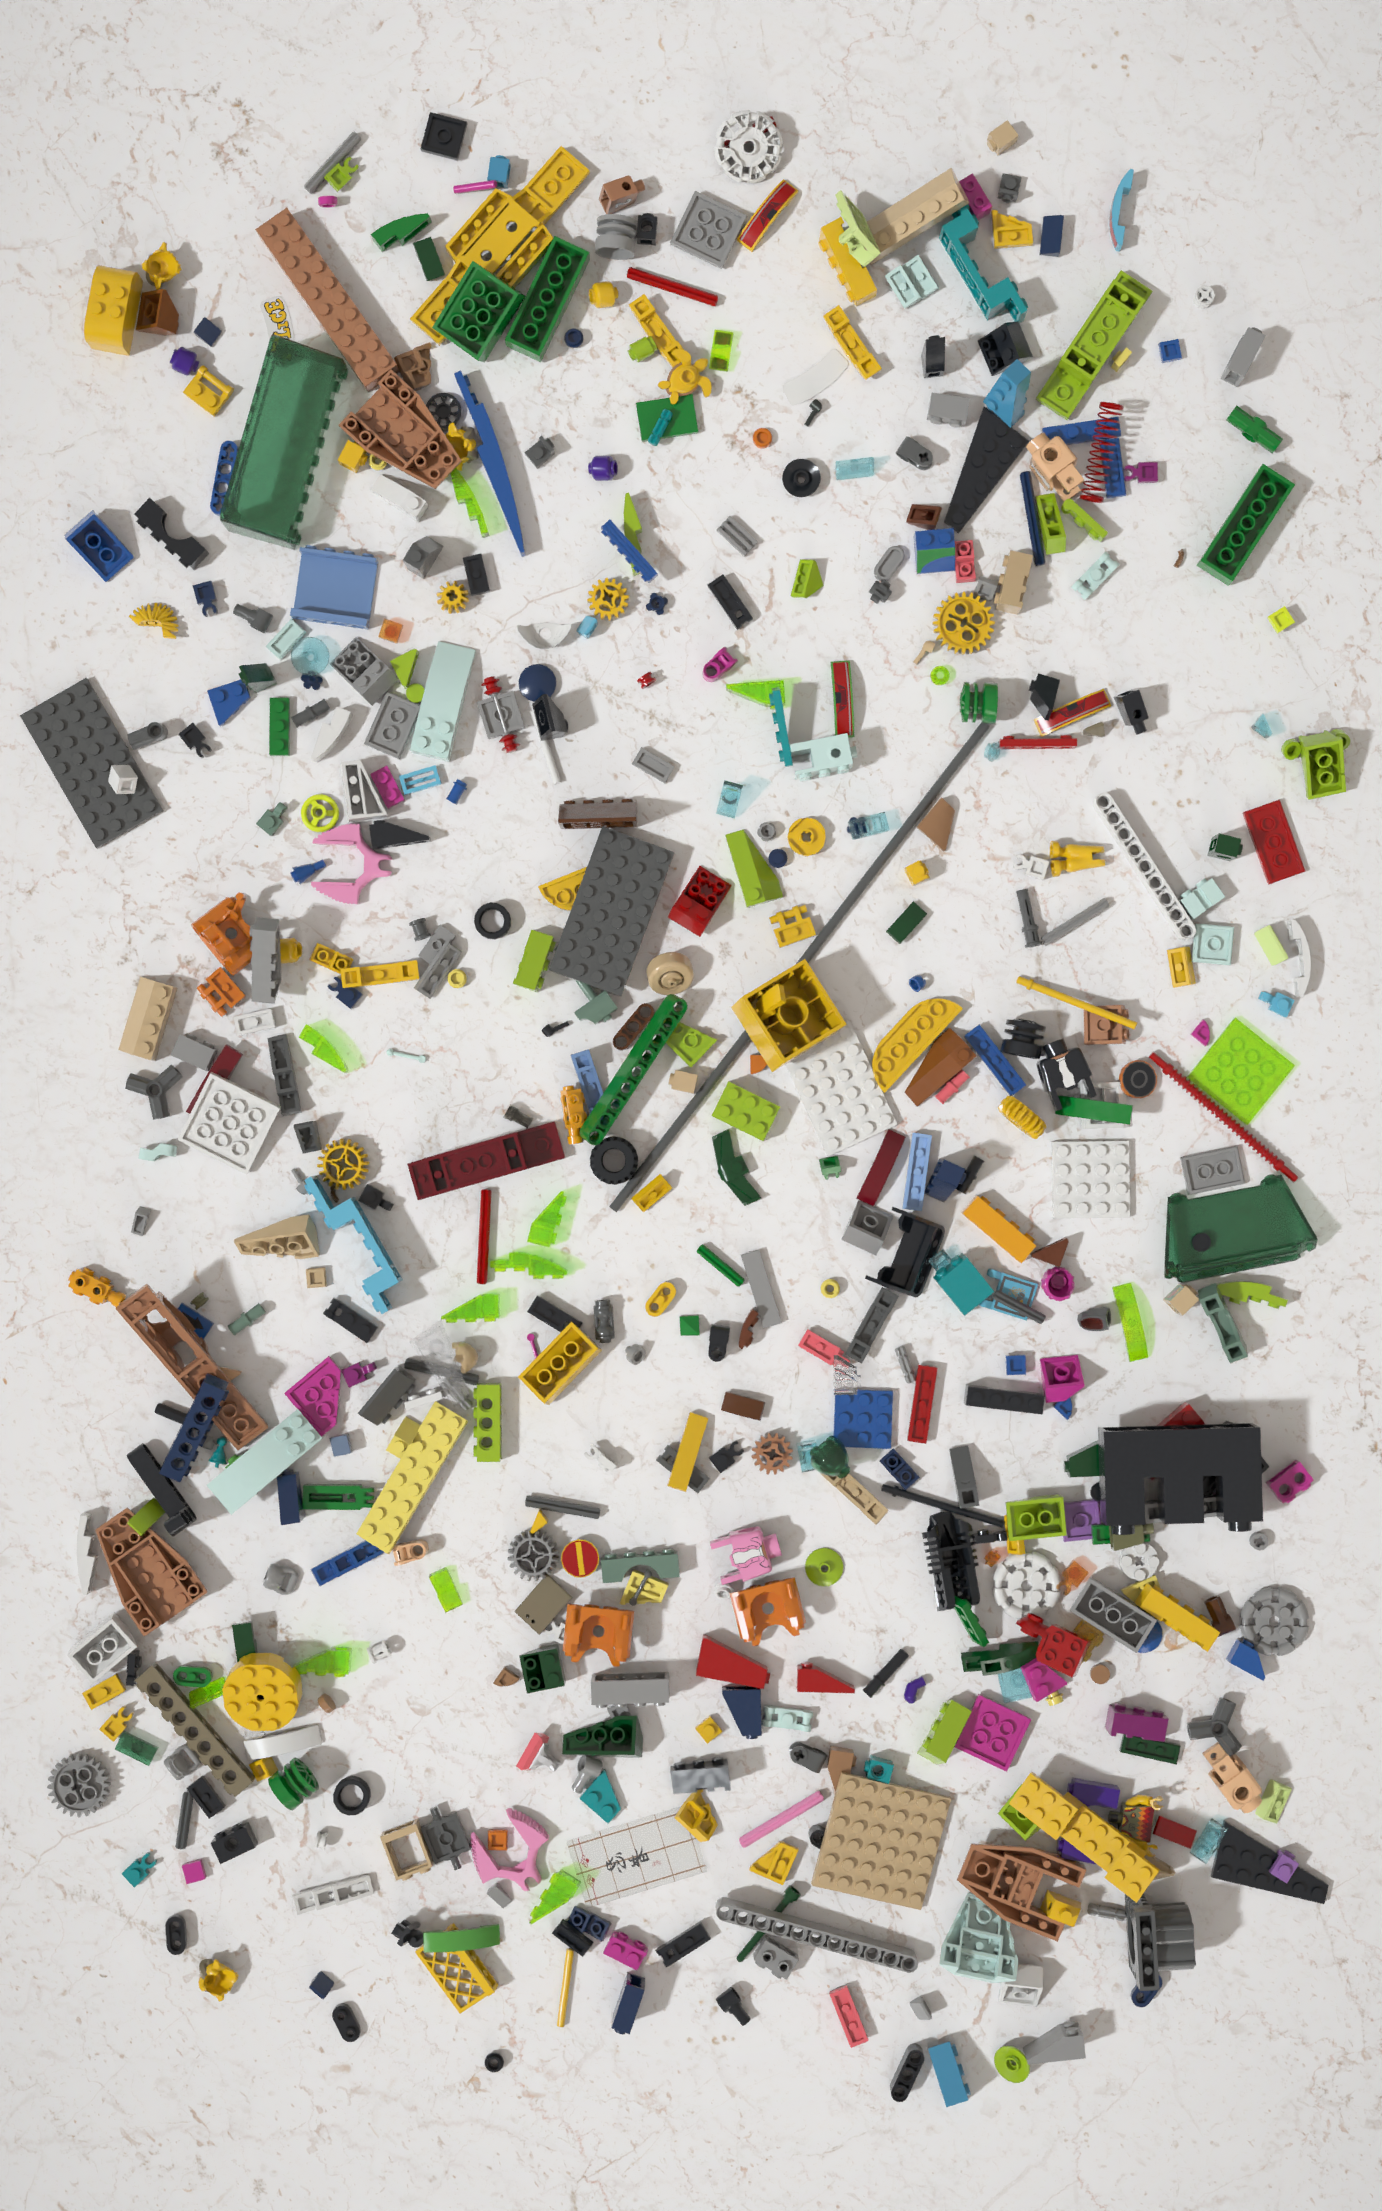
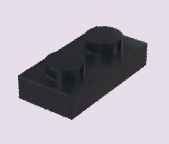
(476, 574)
(206, 1797)

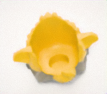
(161, 266)
(463, 443)
(216, 1978)

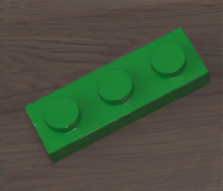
(279, 727)
(970, 1622)

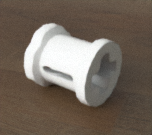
(379, 1651)

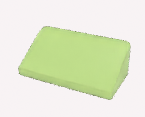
(1271, 945)
(1273, 1801)

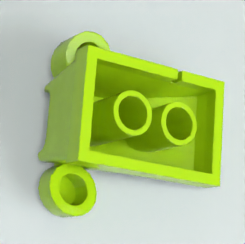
(1321, 761)

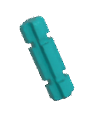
(660, 427)

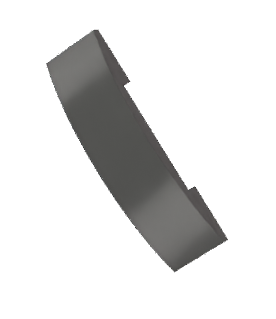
(871, 1325)

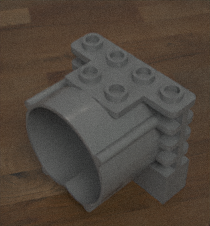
(1158, 1940)

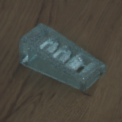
(883, 824)

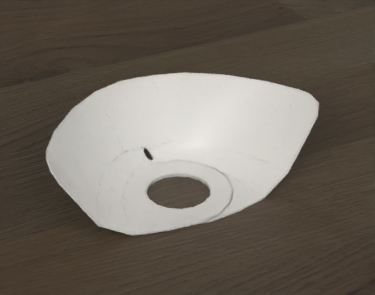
(531, 634)

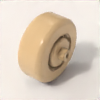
(670, 973)

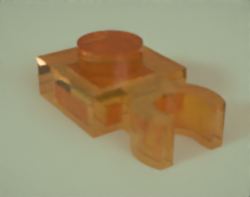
(1074, 1575)

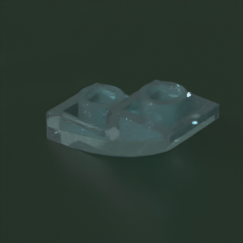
(1208, 1841)

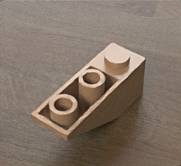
(840, 1761)

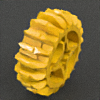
(1022, 1117)
(345, 1155)

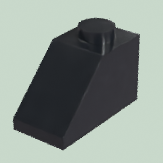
(1043, 694)

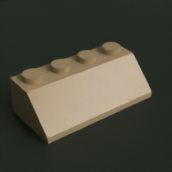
(147, 1019)

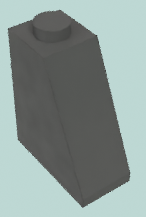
(422, 556)

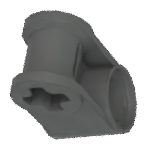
(912, 452)
(810, 1758)

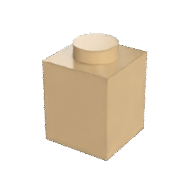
(1002, 138)
(683, 1081)

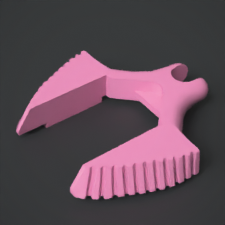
(351, 836)
(534, 1837)

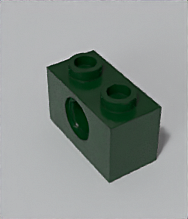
(1225, 847)

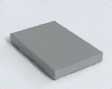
(392, 725)
(1212, 1170)

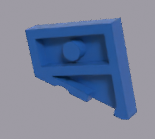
(228, 699)

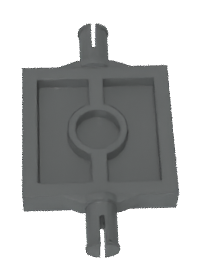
(445, 1838)

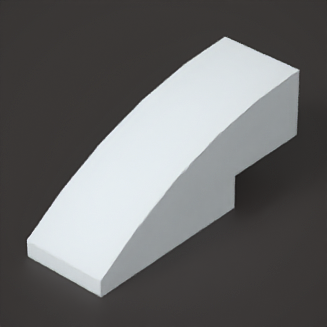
(331, 734)

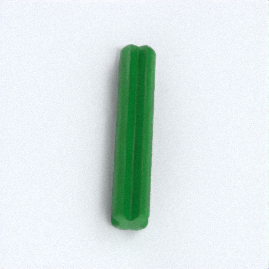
(720, 1265)

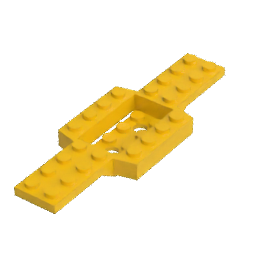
(488, 232)

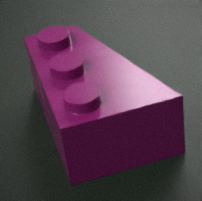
(1136, 1722)

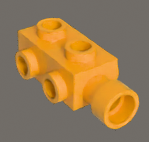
(575, 1112)
(89, 1285)

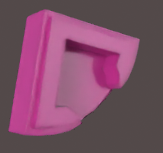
(1202, 1033)

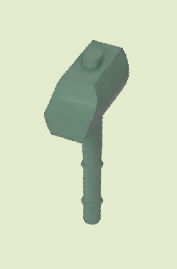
(597, 1008)

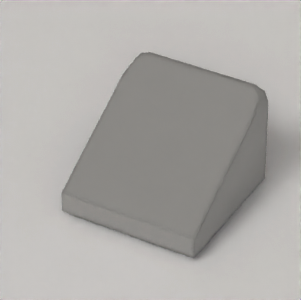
(921, 2009)

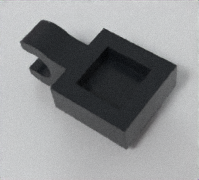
(373, 1197)

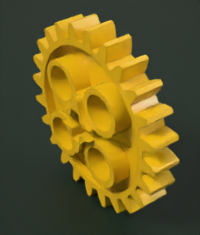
(972, 608)

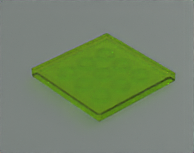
(1240, 1071)

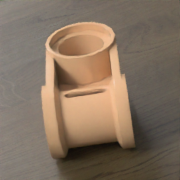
(405, 1551)

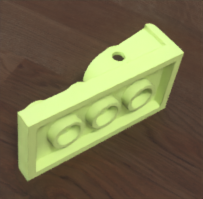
(858, 233)

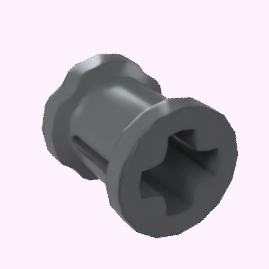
(419, 929)

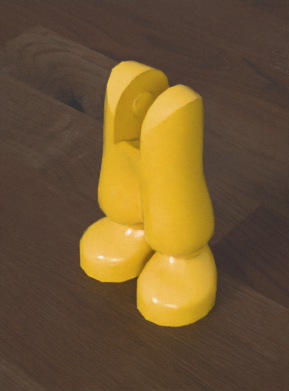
(1078, 857)

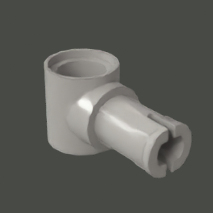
(587, 1768)

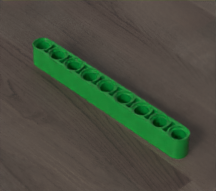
(641, 1065)

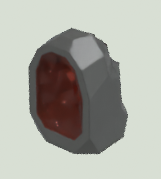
(1095, 1319)

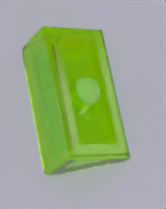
(205, 1694)

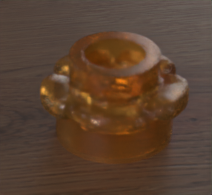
(991, 1558)

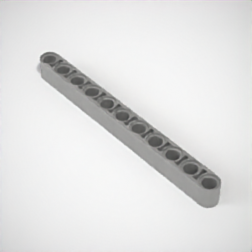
(823, 1941)

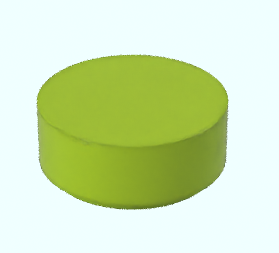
(415, 693)

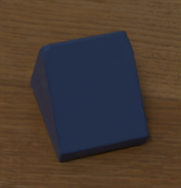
(207, 331)
(321, 1985)

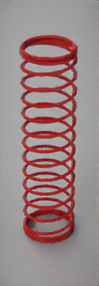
(1095, 498)

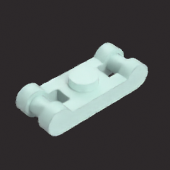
(1095, 575)
(787, 1718)

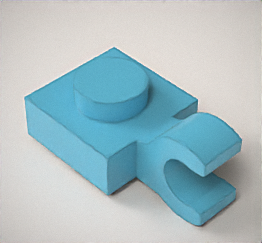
(1278, 1003)

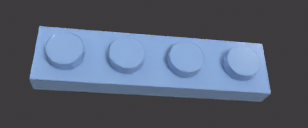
(917, 1171)

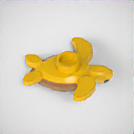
(686, 377)

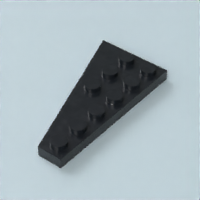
(988, 459)

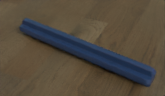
(1032, 518)

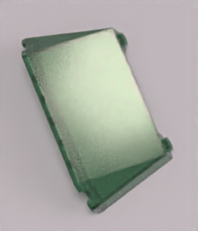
(1245, 1228)

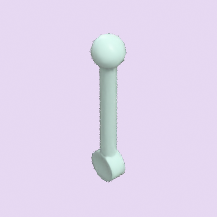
(390, 1052)

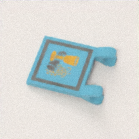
(1014, 1287)

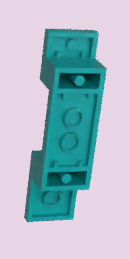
(991, 300)

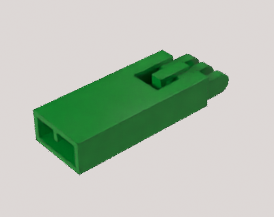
(331, 1496)

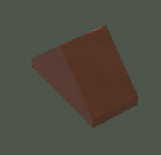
(924, 516)
(1052, 1253)

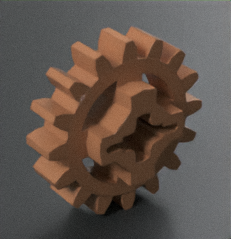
(770, 1461)

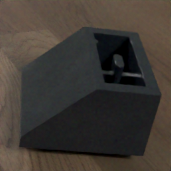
(1004, 346)

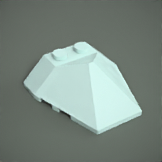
(979, 1944)

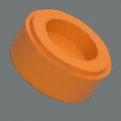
(762, 438)

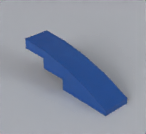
(345, 1562)

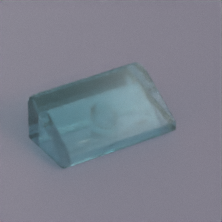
(854, 468)

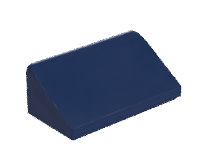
(1051, 235)

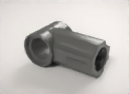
(146, 736)

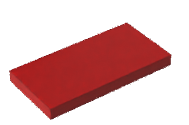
(1273, 842)

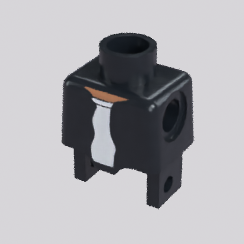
(1063, 1070)

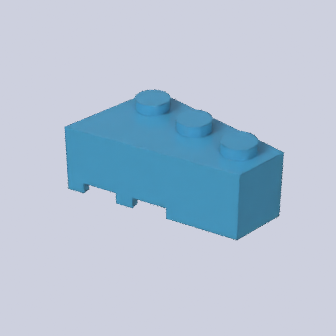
(1009, 393)
(949, 2073)

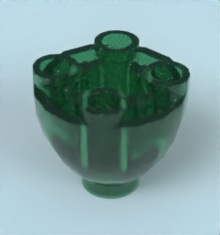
(830, 1458)

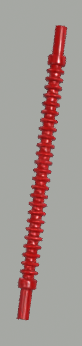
(1278, 1164)

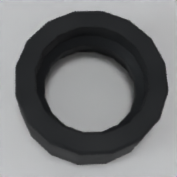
(492, 906)
(351, 1780)

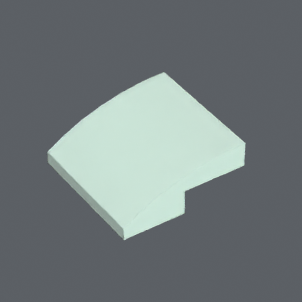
(911, 282)

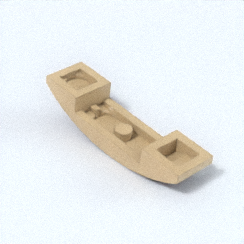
(859, 1497)

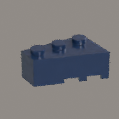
(944, 1180)

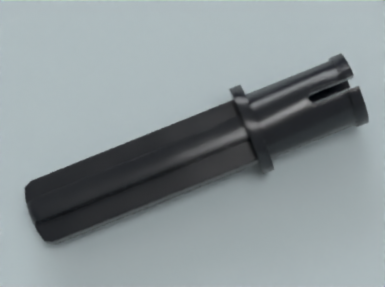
(172, 1414)
(885, 1673)

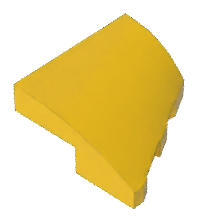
(697, 1817)

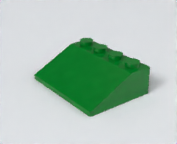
(478, 312)

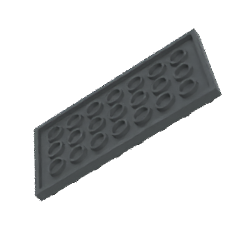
(79, 749)
(611, 911)

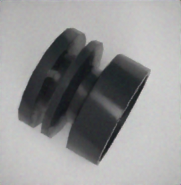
(1023, 1039)

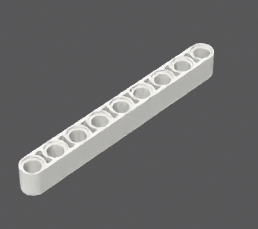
(1143, 856)

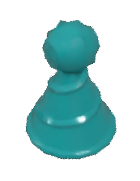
(219, 1455)

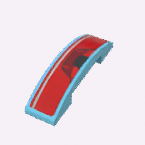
(1116, 230)

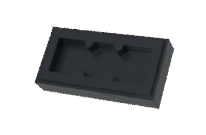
(572, 1937)

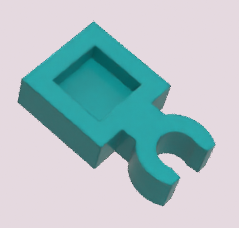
(138, 1871)

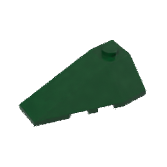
(609, 1738)

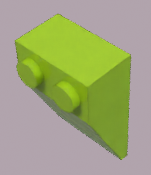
(1036, 1517)

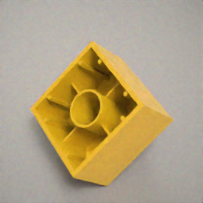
(798, 1024)

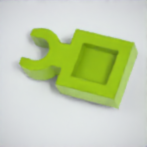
(339, 175)

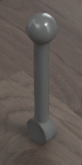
(633, 1601)

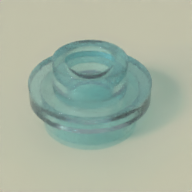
(992, 751)

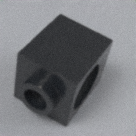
(642, 236)

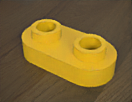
(661, 1299)

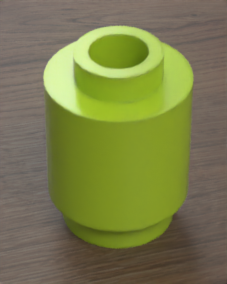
(642, 349)

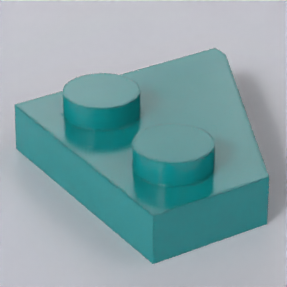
(601, 1798)

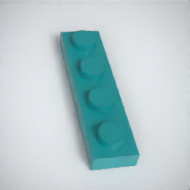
(781, 735)

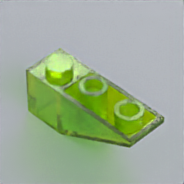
(544, 1225)
(481, 1306)
(333, 1661)
(561, 1891)

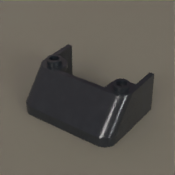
(911, 1264)

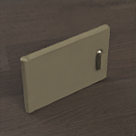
(543, 1604)

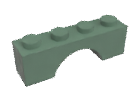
(1227, 1330)
(664, 1563)

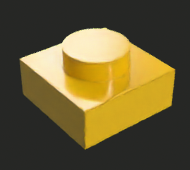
(708, 1729)

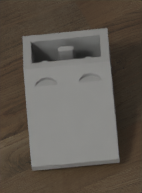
(364, 671)

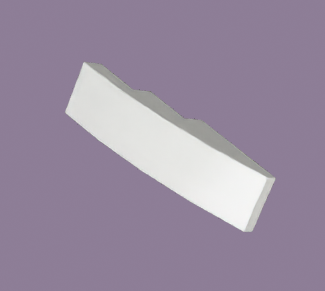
(85, 1559)
(333, 1894)

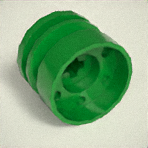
(979, 702)
(293, 1783)

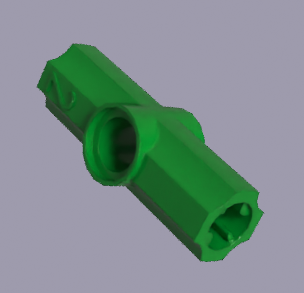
(1254, 429)

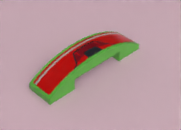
(842, 698)

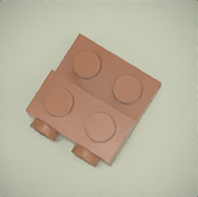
(1104, 1031)

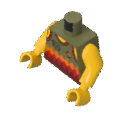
(1136, 1820)

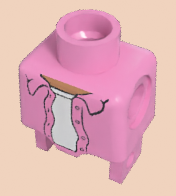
(749, 1554)

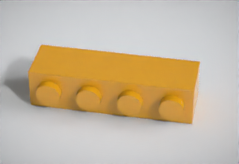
(999, 1229)

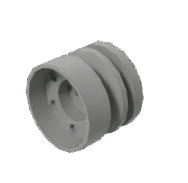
(615, 236)

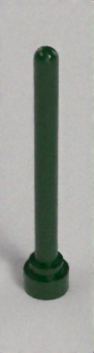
(791, 1895)

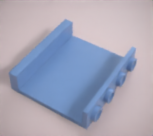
(335, 587)

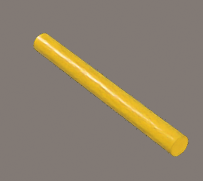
(565, 1987)

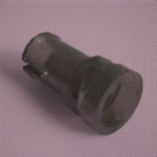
(514, 1115)

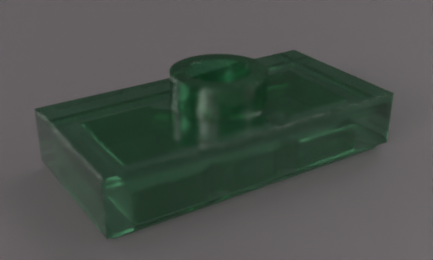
(136, 1748)

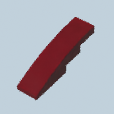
(223, 1066)

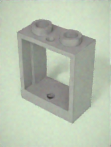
(1243, 356)

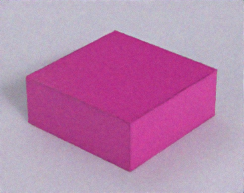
(194, 1871)

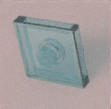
(1013, 1686)

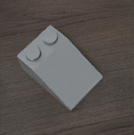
(1058, 2044)

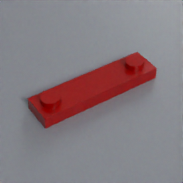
(1064, 742)
(922, 1404)

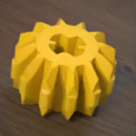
(445, 600)

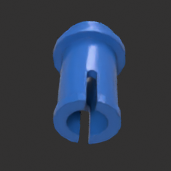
(456, 791)

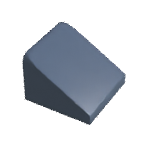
(341, 1445)

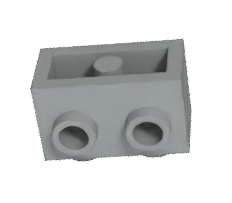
(775, 1957)

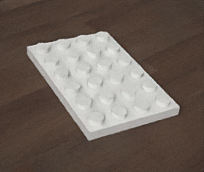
(840, 1091)

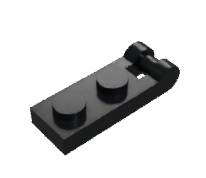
(729, 601)
(551, 1314)
(351, 1320)
(683, 1944)

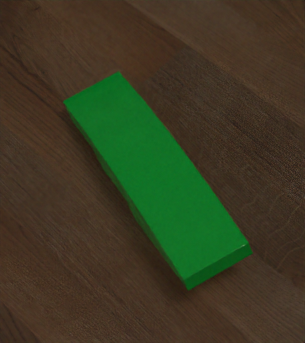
(1095, 1110)

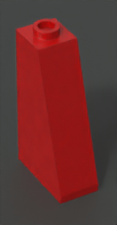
(729, 1665)

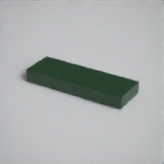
(1150, 1749)

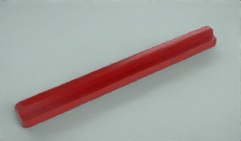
(672, 286)
(484, 1232)

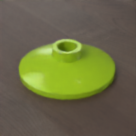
(822, 1557)
(1007, 2068)

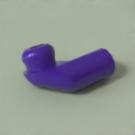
(911, 1689)

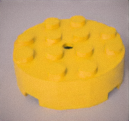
(262, 1692)

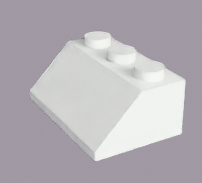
(102, 1648)

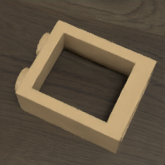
(401, 1831)

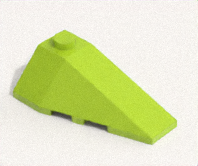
(753, 873)

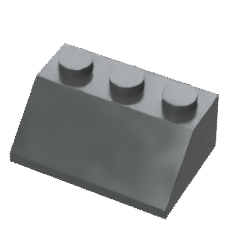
(388, 1396)

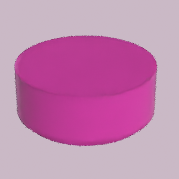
(327, 201)

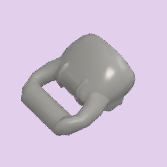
(275, 1577)
(177, 1764)

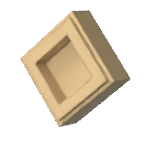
(316, 1277)

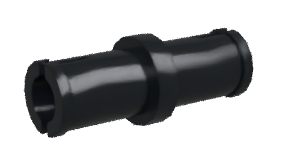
(971, 1172)

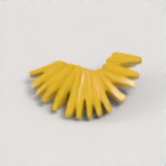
(157, 617)

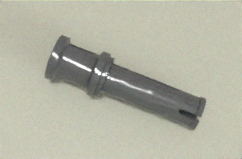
(1030, 928)

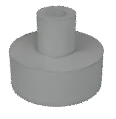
(635, 1354)

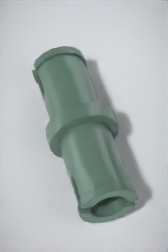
(246, 1319)

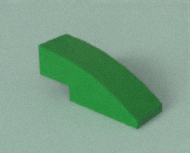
(400, 230)

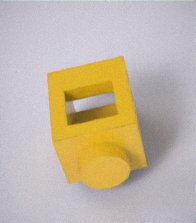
(916, 872)

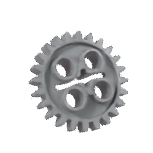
(62, 1789)

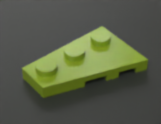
(689, 1043)

